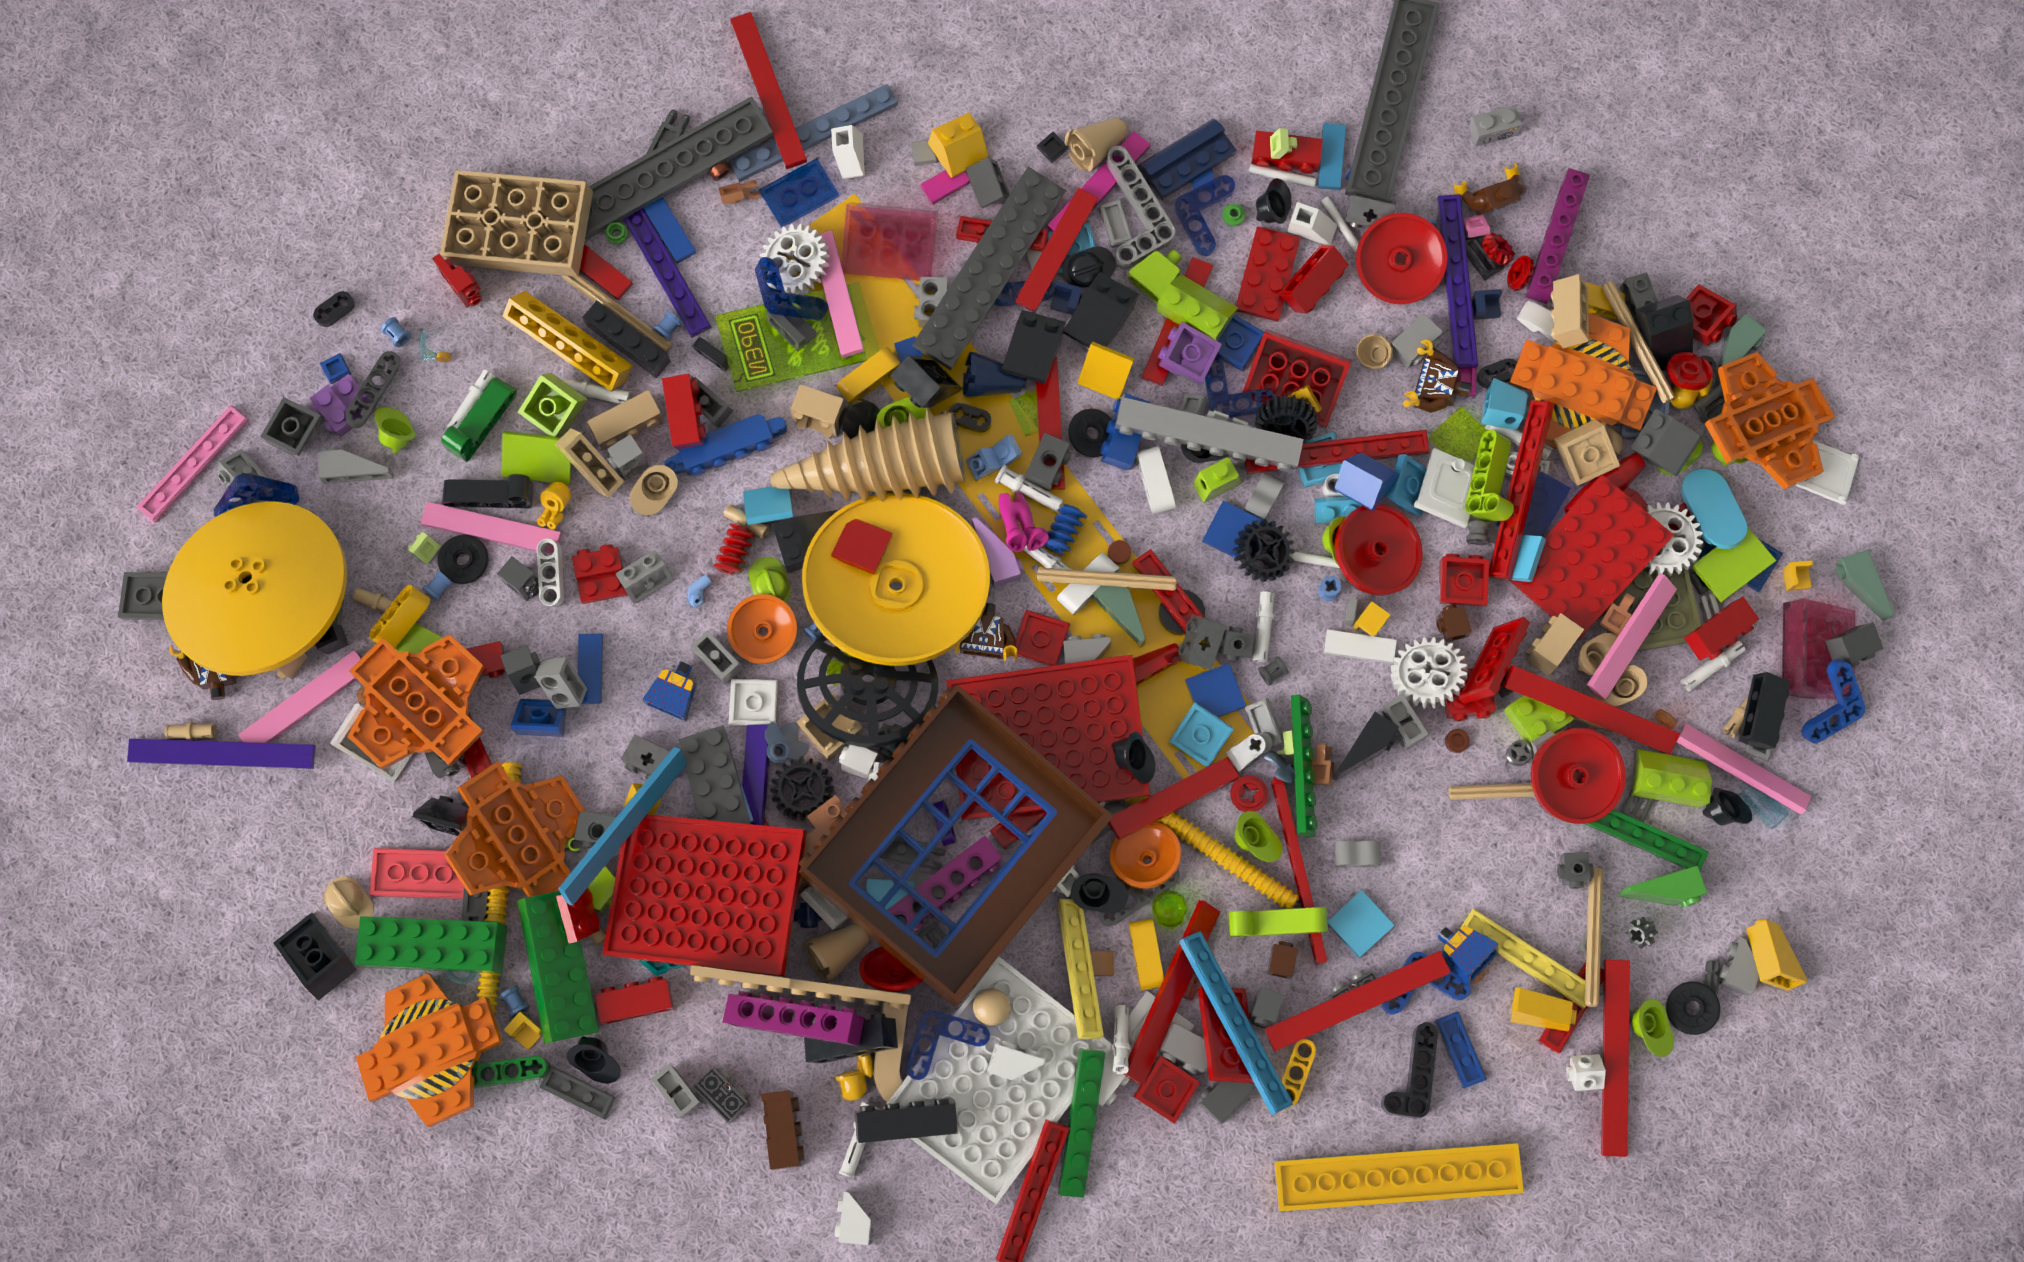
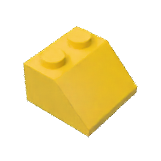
(958, 144)

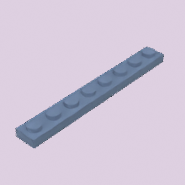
(816, 131)

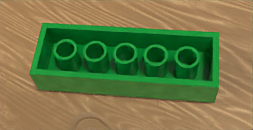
(431, 945)
(556, 971)

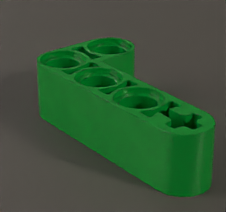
(479, 421)
(502, 1068)

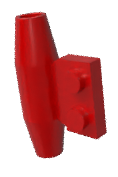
(1621, 477)

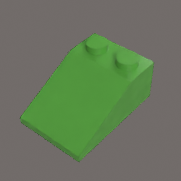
(1672, 889)

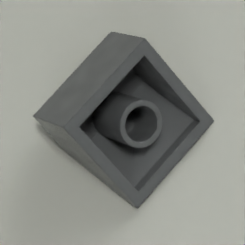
(290, 427)
(1666, 442)

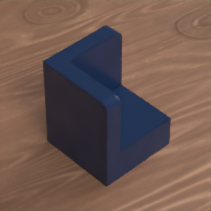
(1066, 298)
(1486, 304)

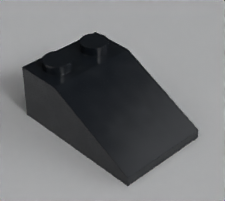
(1101, 312)
(1667, 328)
(1033, 346)
(924, 381)
(796, 535)
(1376, 737)
(442, 815)
(314, 956)

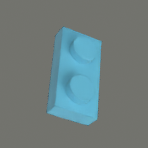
(1330, 508)

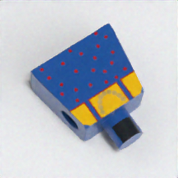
(672, 692)
(1467, 952)

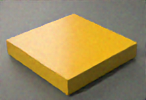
(1105, 370)

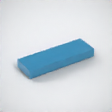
(1331, 156)

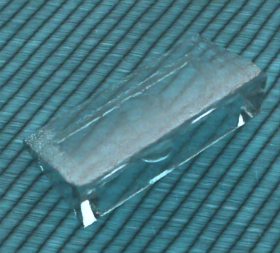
(1764, 806)

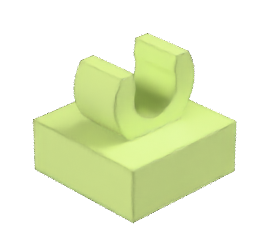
(1281, 143)
(424, 548)
(1288, 744)

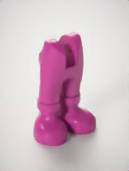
(1020, 510)

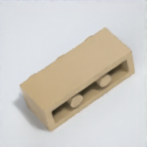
(1570, 311)
(626, 419)
(589, 462)

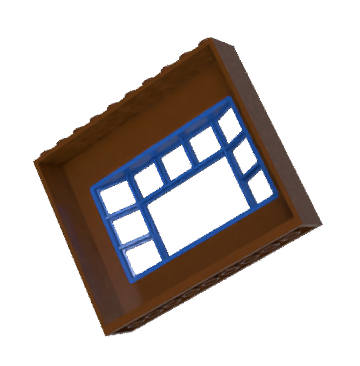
(896, 797)

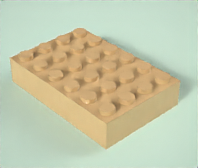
(516, 223)

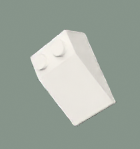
(344, 744)

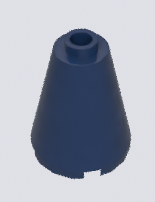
(985, 377)

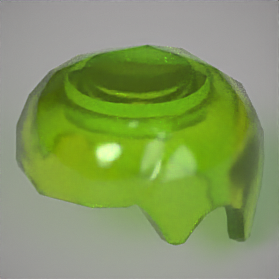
(1169, 909)

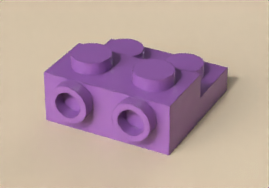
(1189, 353)
(333, 404)

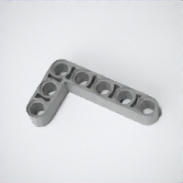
(1141, 208)

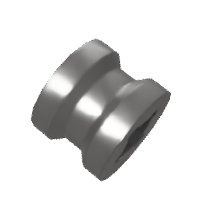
(1478, 533)
(1521, 748)

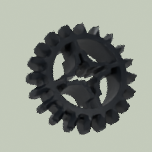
(1288, 417)
(1257, 543)
(797, 798)

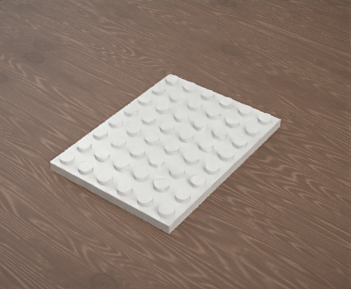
(995, 1115)

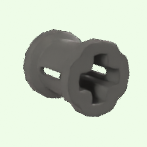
(1265, 671)

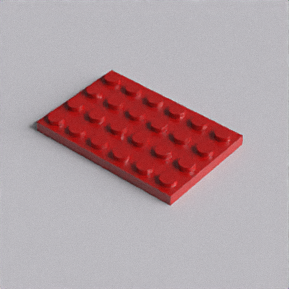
(1594, 555)

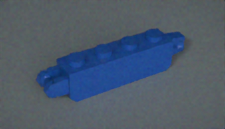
(728, 443)

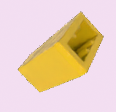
(1774, 956)
(1541, 1010)

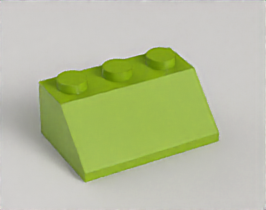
(1196, 307)
(1671, 779)

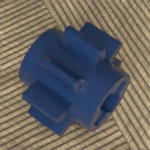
(806, 916)

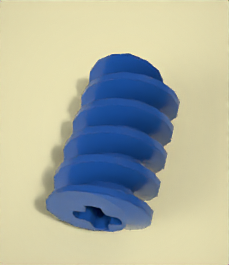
(1063, 528)

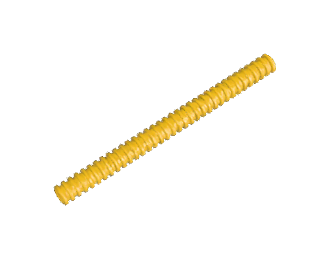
(1227, 858)
(496, 909)

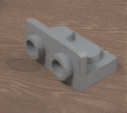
(237, 464)
(644, 576)

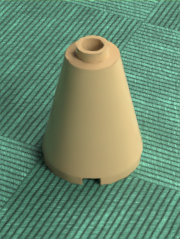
(1093, 142)
(835, 950)

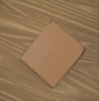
(1102, 963)

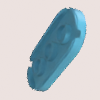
(1714, 507)

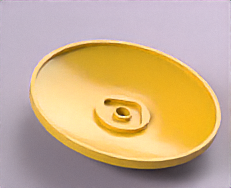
(932, 557)
(275, 615)

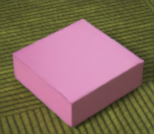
(1476, 226)

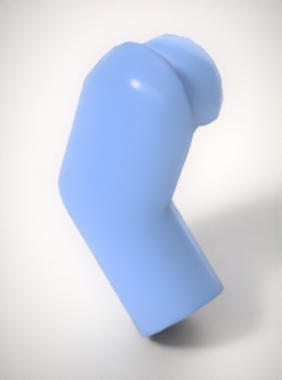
(695, 591)

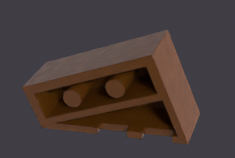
(782, 1129)

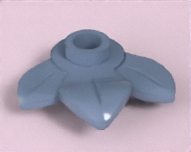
(786, 741)
(1285, 770)

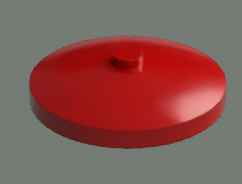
(1401, 258)
(1378, 550)
(1578, 776)

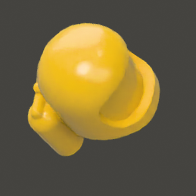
(1685, 398)
(554, 500)
(853, 1082)

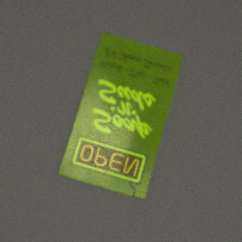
(763, 357)

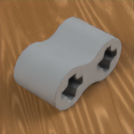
(1264, 495)
(1357, 854)

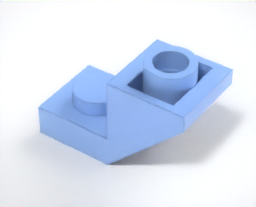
(992, 459)

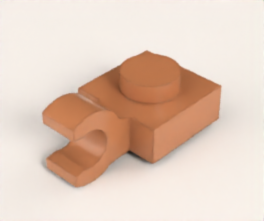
(735, 192)
(1617, 616)
(1322, 766)

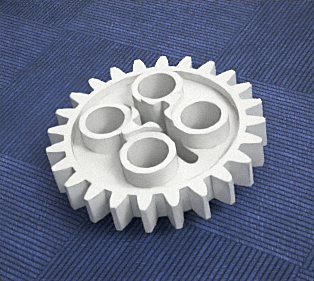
(803, 241)
(1668, 558)
(1426, 690)

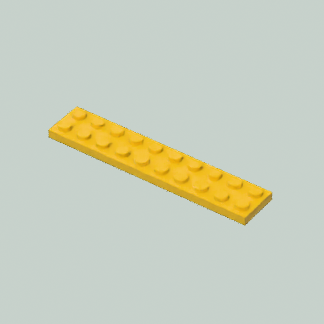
(1398, 1177)

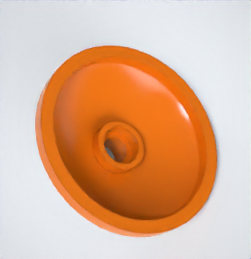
(758, 613)
(1153, 843)

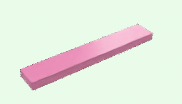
(840, 301)
(192, 463)
(487, 527)
(1631, 637)
(302, 702)
(1744, 769)

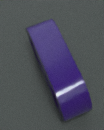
(950, 837)

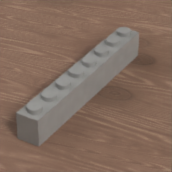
(1209, 434)

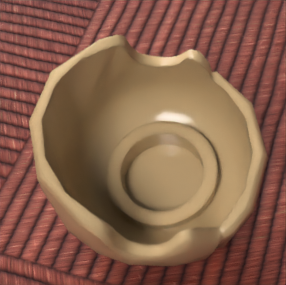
(1374, 351)
(992, 1007)

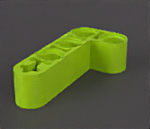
(1487, 479)
(1278, 922)

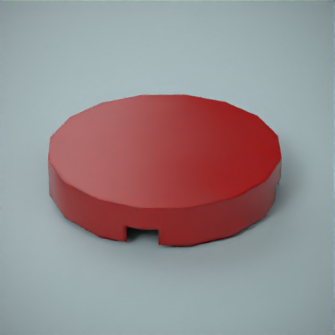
(1689, 371)

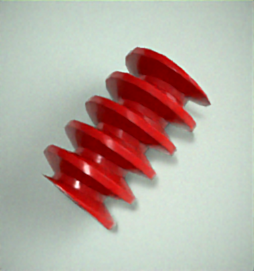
(734, 550)

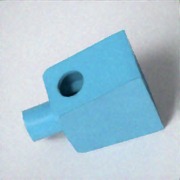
(1504, 405)

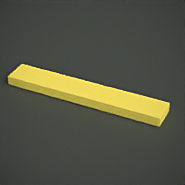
(1530, 959)
(1080, 970)

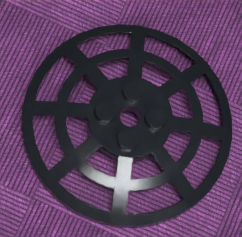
(863, 693)

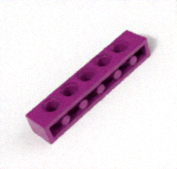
(1557, 235)
(980, 850)
(847, 1030)

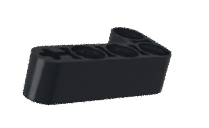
(489, 493)
(1416, 1069)

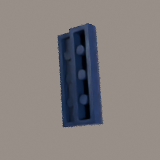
(1187, 158)

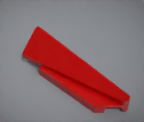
(1155, 662)

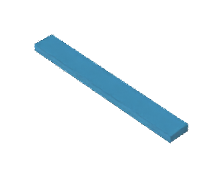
(622, 826)
(1236, 1023)

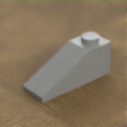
(342, 466)

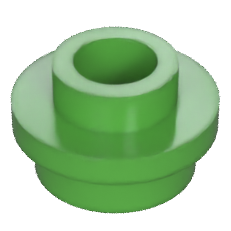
(1230, 220)
(616, 226)

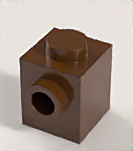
(1453, 623)
(1282, 960)

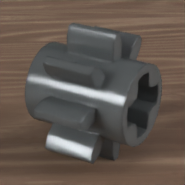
(1642, 932)

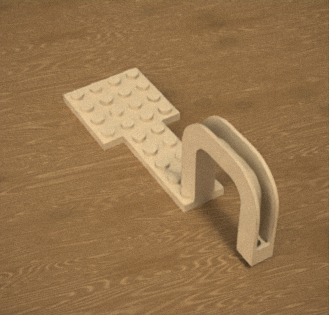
(893, 1006)

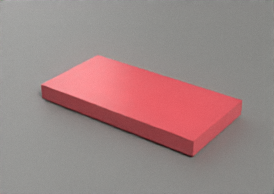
(413, 874)

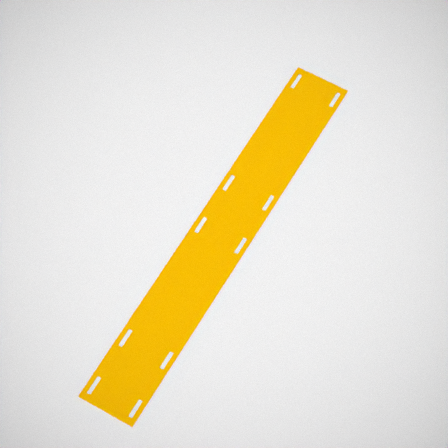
(1164, 697)

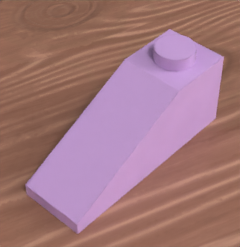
(1001, 559)

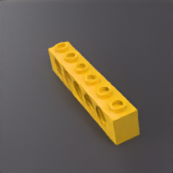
(567, 340)

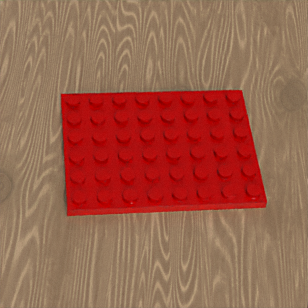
(1069, 718)
(706, 894)

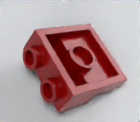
(460, 281)
(1710, 315)
(597, 574)
(1464, 580)
(1459, 711)

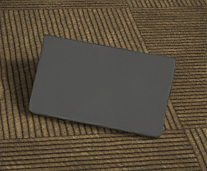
(987, 182)
(793, 329)

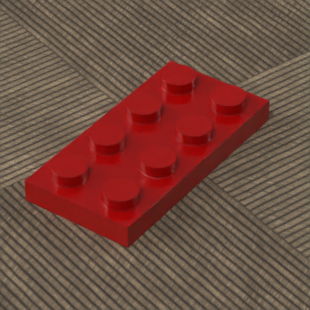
(1267, 273)
(1494, 660)
(1222, 1057)

